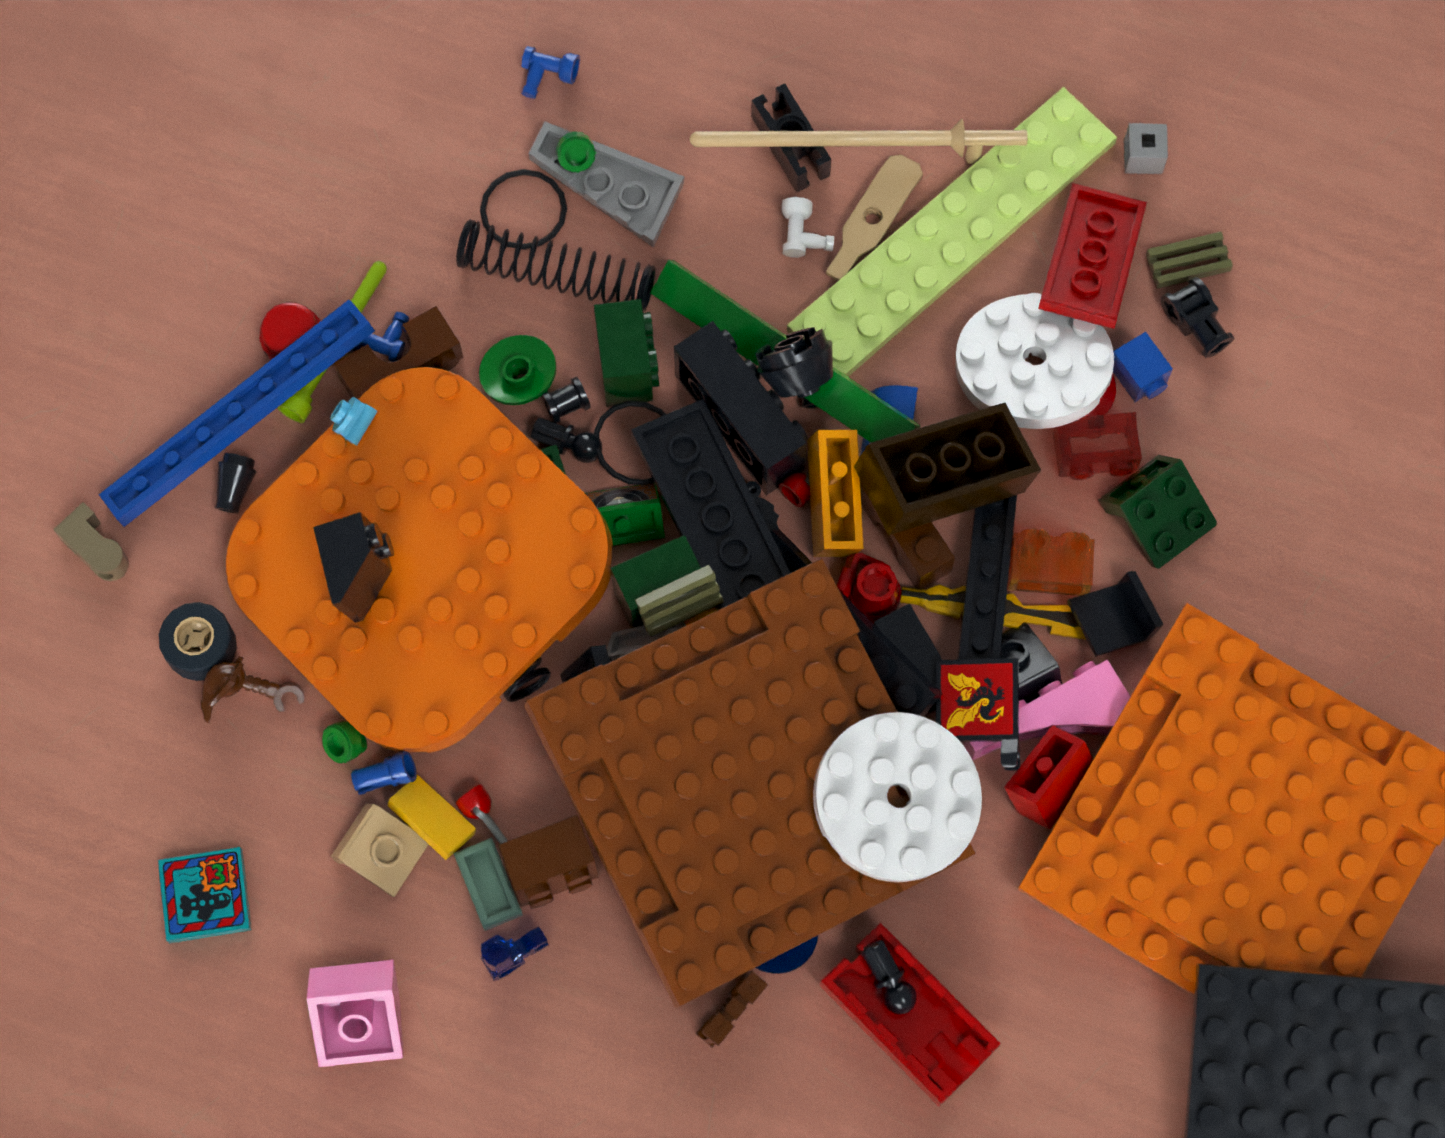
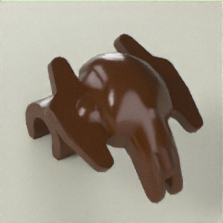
(229, 678)

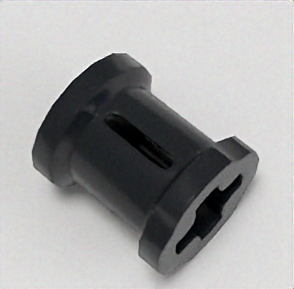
(566, 400)

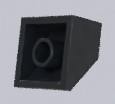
(354, 562)

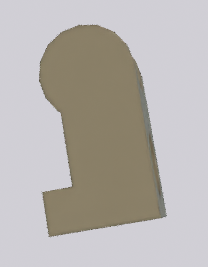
(98, 553)

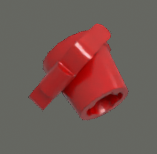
(873, 590)

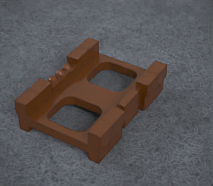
(720, 1025)

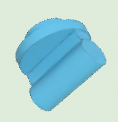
(352, 419)

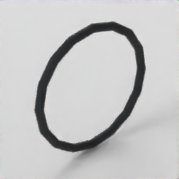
(529, 173)
(604, 464)

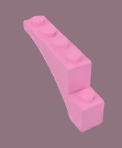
(1079, 706)

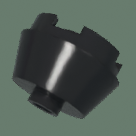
(797, 363)

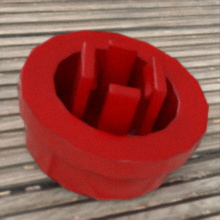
(284, 326)

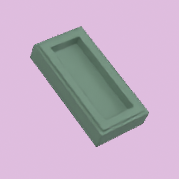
(488, 884)

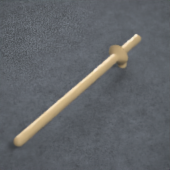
(956, 138)

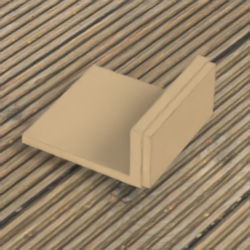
(380, 848)

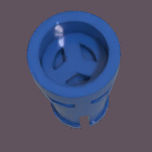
(392, 771)

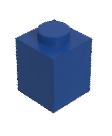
(1141, 368)

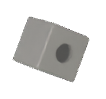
(1145, 148)

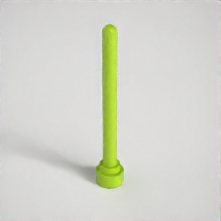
(298, 406)

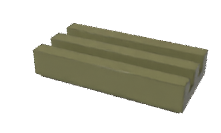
(1185, 246)
(681, 605)

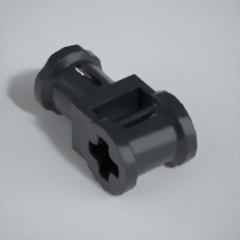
(1195, 313)

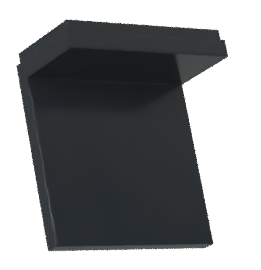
(1116, 615)
(1036, 663)

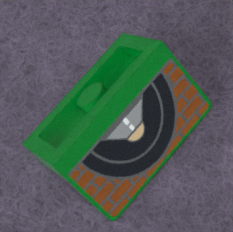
(630, 512)

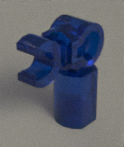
(505, 956)

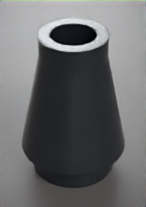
(233, 481)

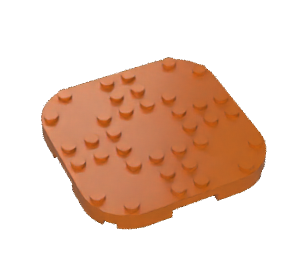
(485, 563)

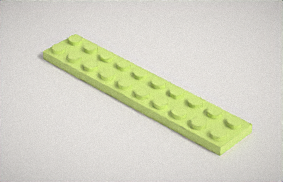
(955, 231)

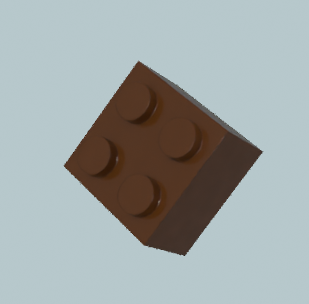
(549, 862)

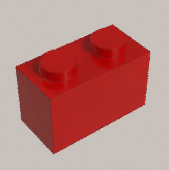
(1049, 776)

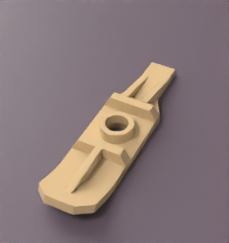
(882, 198)

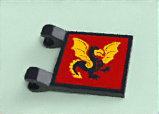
(981, 703)

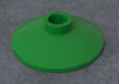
(514, 357)

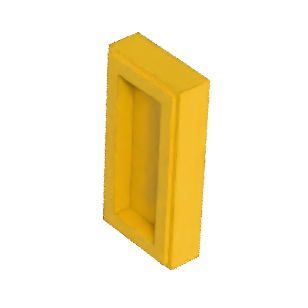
(431, 817)

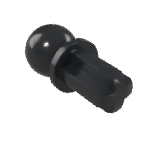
(582, 445)
(898, 994)

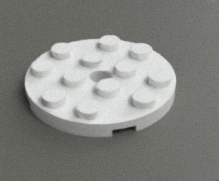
(1040, 396)
(854, 804)

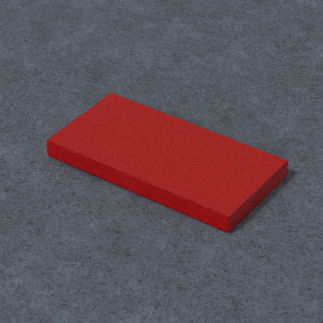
(1093, 256)

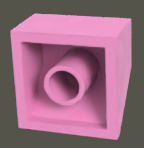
(355, 1013)

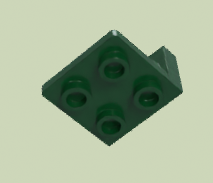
(1161, 508)

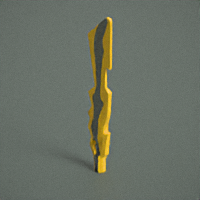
(950, 603)

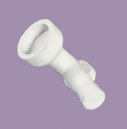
(798, 210)

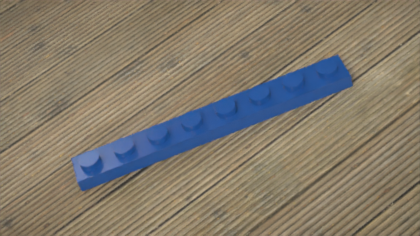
(236, 413)

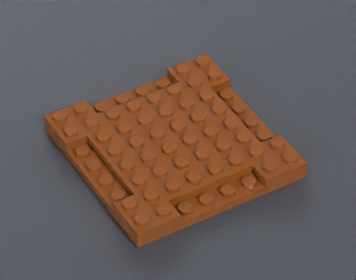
(703, 777)

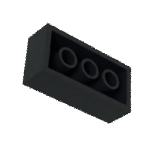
(741, 406)

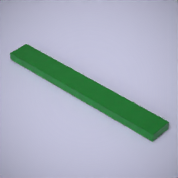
(838, 397)

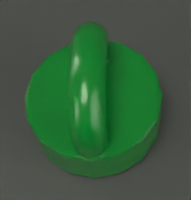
(575, 151)
(343, 742)

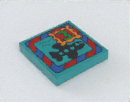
(204, 895)

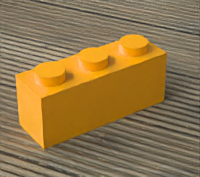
(835, 493)

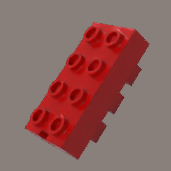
(934, 1042)

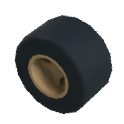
(188, 629)

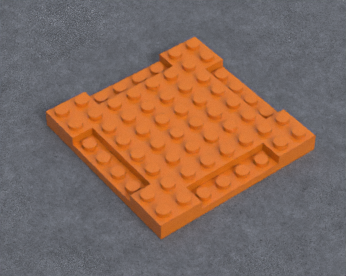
(1242, 818)

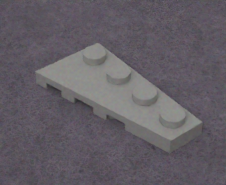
(616, 183)

